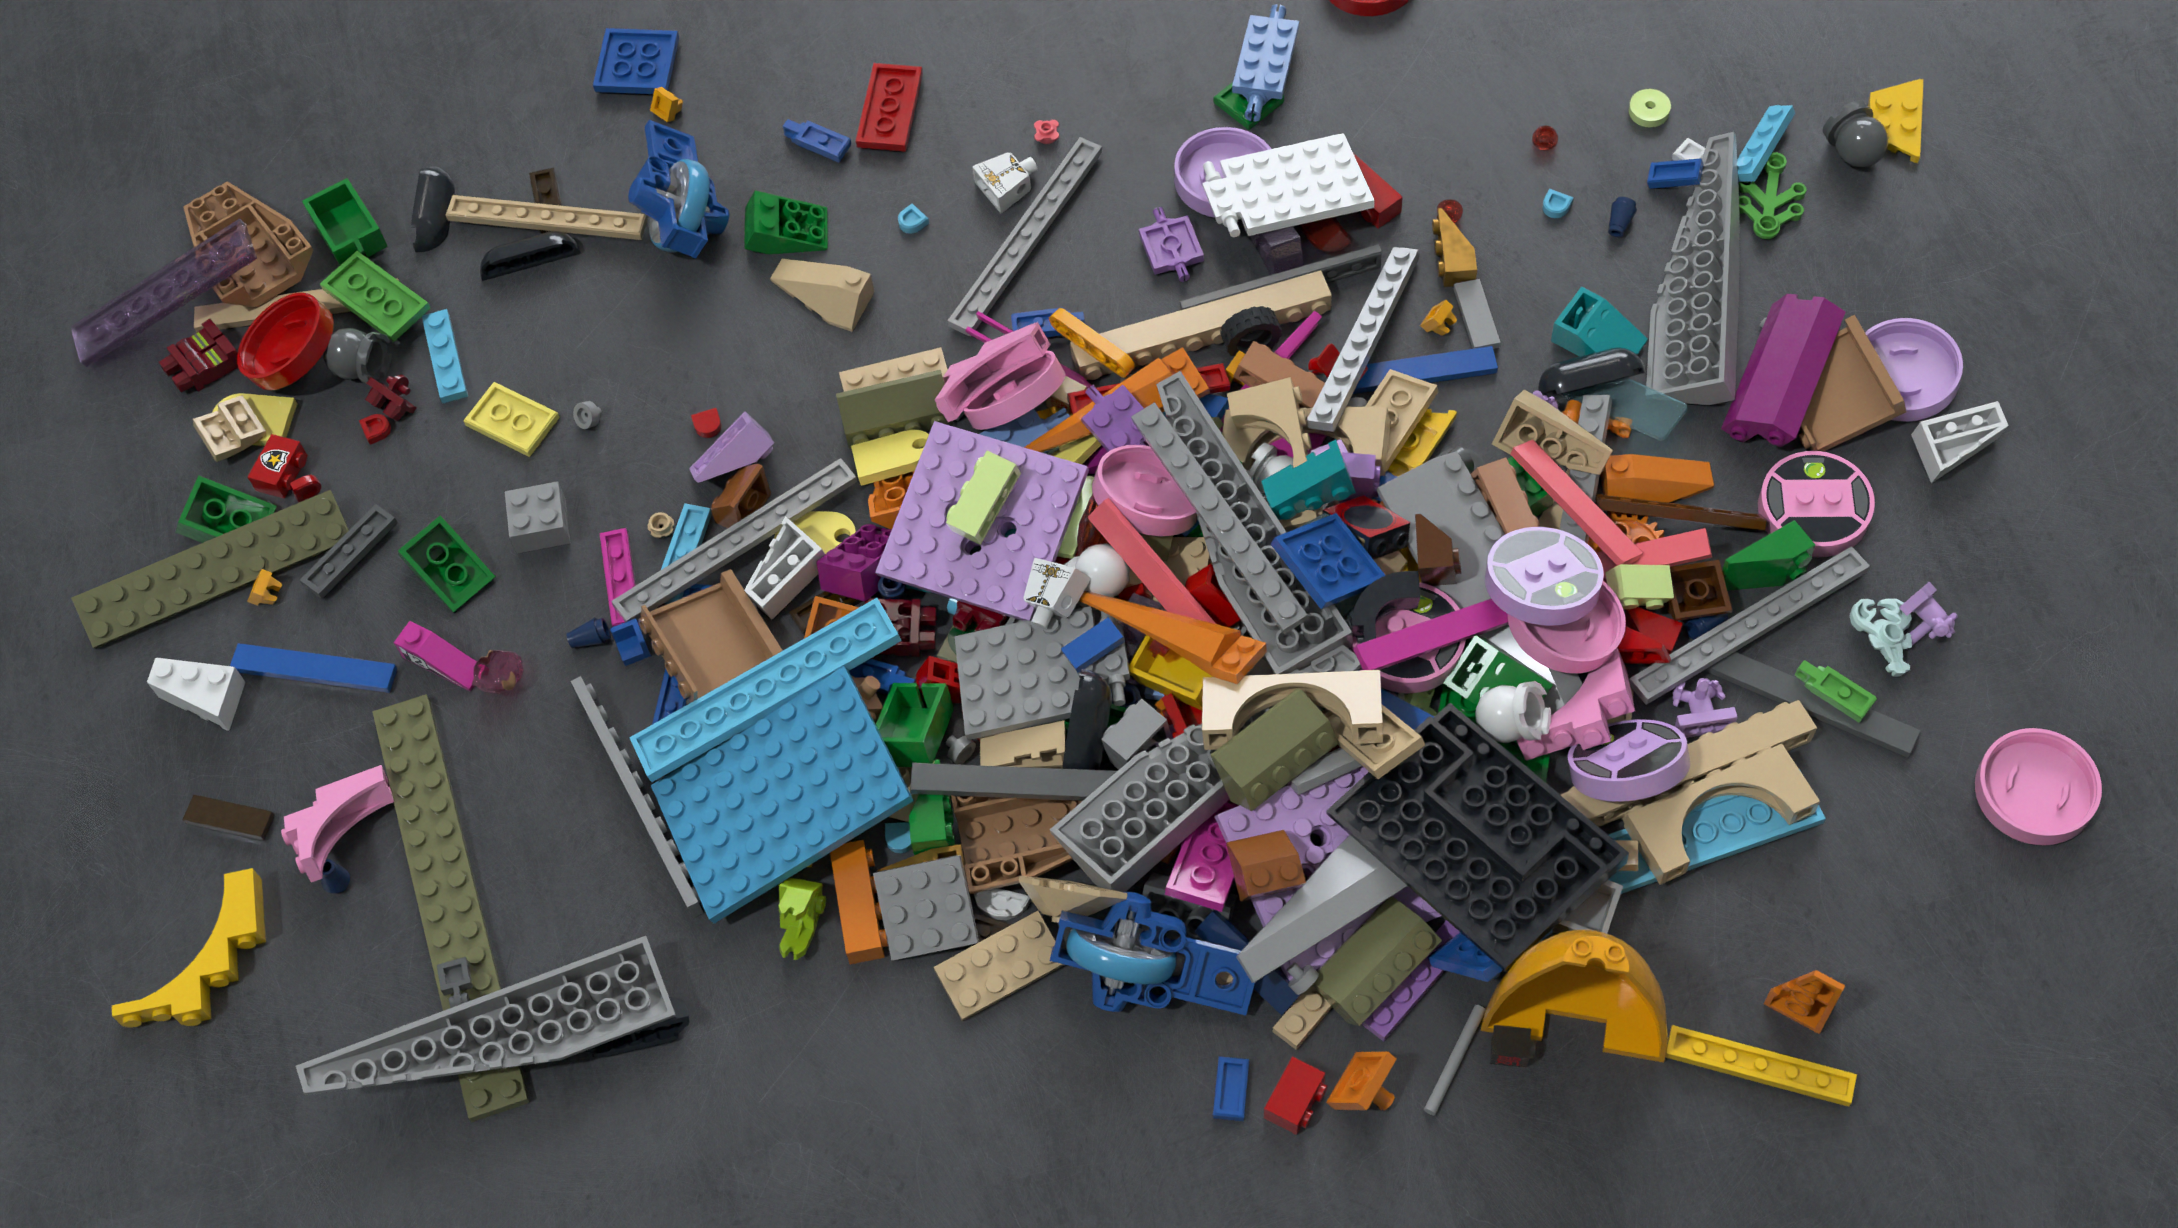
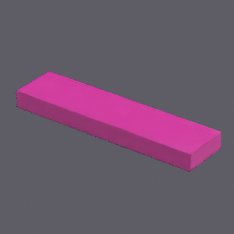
(617, 567)

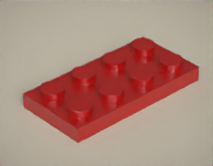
(889, 107)

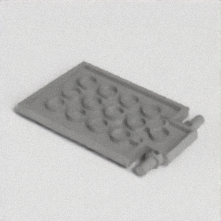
(1021, 677)

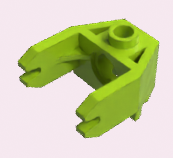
(799, 913)

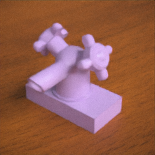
(1931, 613)
(1702, 716)

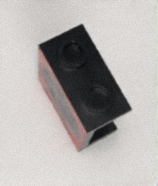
(1378, 526)

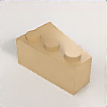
(1028, 747)

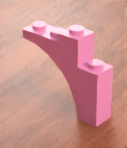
(993, 362)
(1585, 716)
(334, 812)

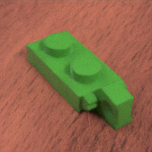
(1836, 690)

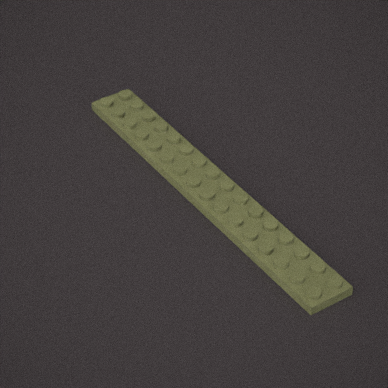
(443, 878)

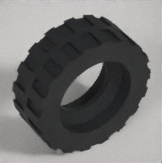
(1257, 320)

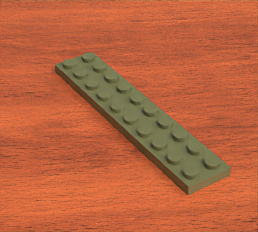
(210, 569)

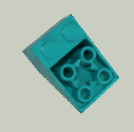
(1594, 325)

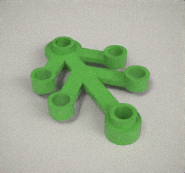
(1770, 201)

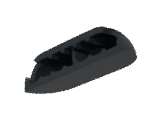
(430, 208)
(527, 254)
(1590, 371)
(1088, 723)
(650, 1036)

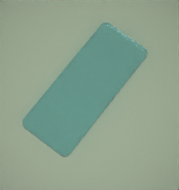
(1638, 406)

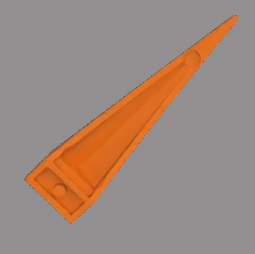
(1140, 385)
(1209, 646)

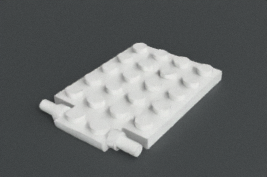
(1287, 186)

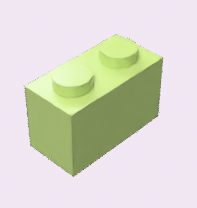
(1641, 585)

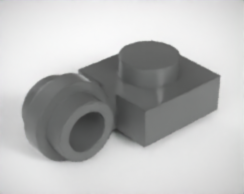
(454, 978)

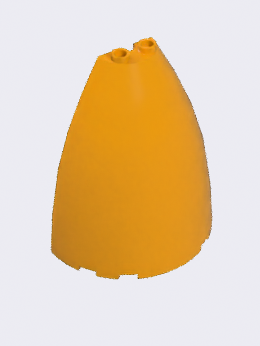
(1585, 979)

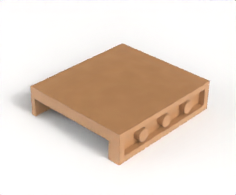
(1851, 392)
(709, 636)

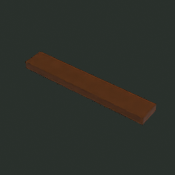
(1680, 512)

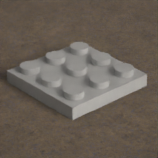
(926, 907)

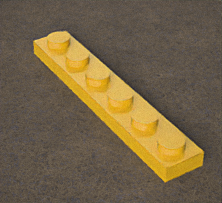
(1761, 1065)

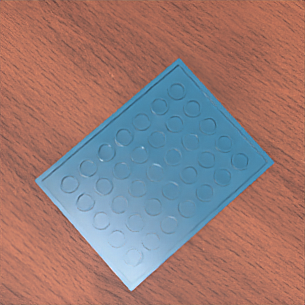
(780, 794)

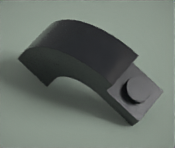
(1385, 594)

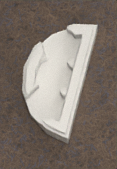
(1001, 903)

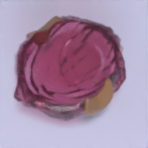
(498, 671)

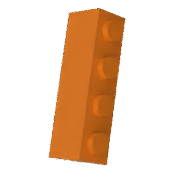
(857, 902)

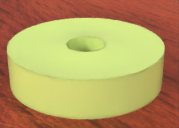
(1649, 117)

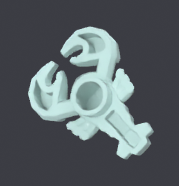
(1885, 634)

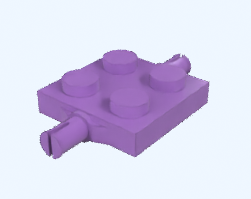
(1171, 244)
(1111, 418)

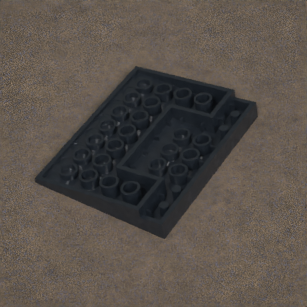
(1480, 837)

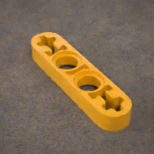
(1091, 342)

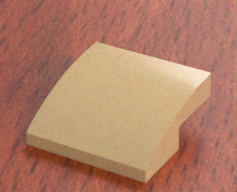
(229, 428)

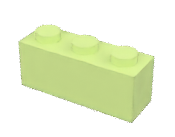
(982, 497)

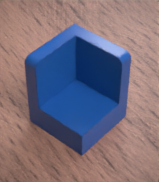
(630, 642)

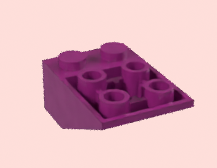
(853, 563)

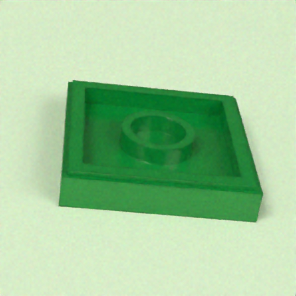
(1236, 105)

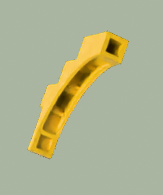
(188, 995)

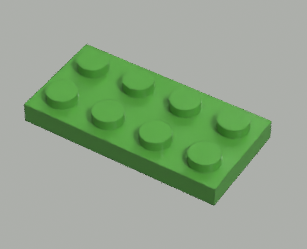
(375, 296)

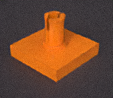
(1363, 1083)

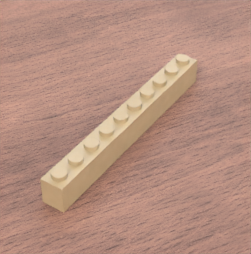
(1202, 323)
(1783, 725)

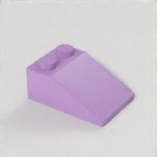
(737, 447)

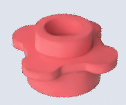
(1048, 136)

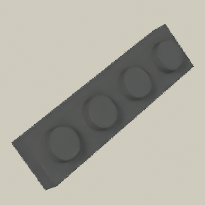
(348, 551)

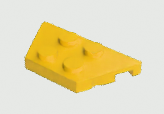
(1901, 114)
(1422, 441)

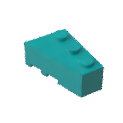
(1310, 484)

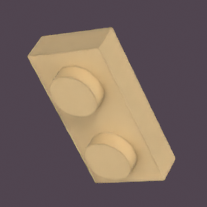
(1302, 1017)

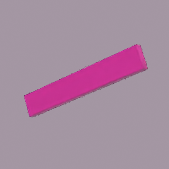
(1430, 635)

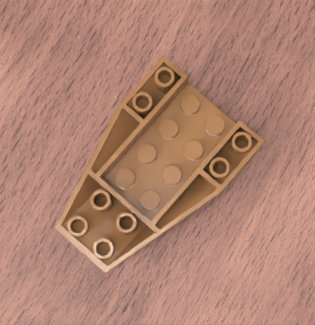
(277, 243)
(1009, 838)

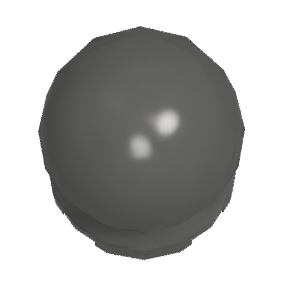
(1857, 135)
(357, 355)

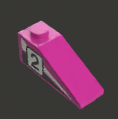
(435, 655)

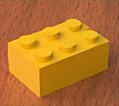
(1168, 674)

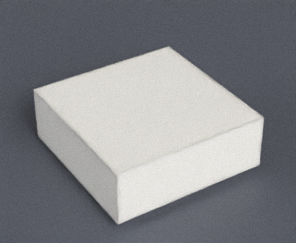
(1688, 150)

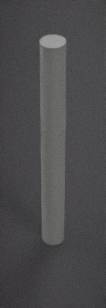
(1454, 1060)

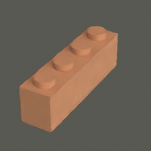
(1264, 366)
(1504, 496)

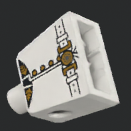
(1004, 179)
(1053, 590)

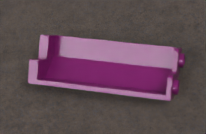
(1783, 369)

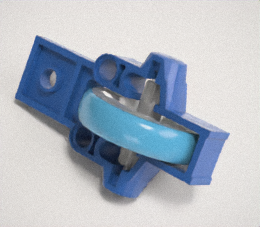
(676, 193)
(1148, 959)

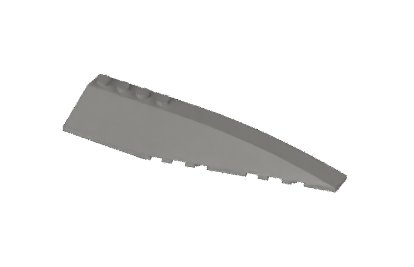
(1698, 303)
(1452, 502)
(1325, 626)
(1156, 801)
(1333, 896)
(511, 1027)

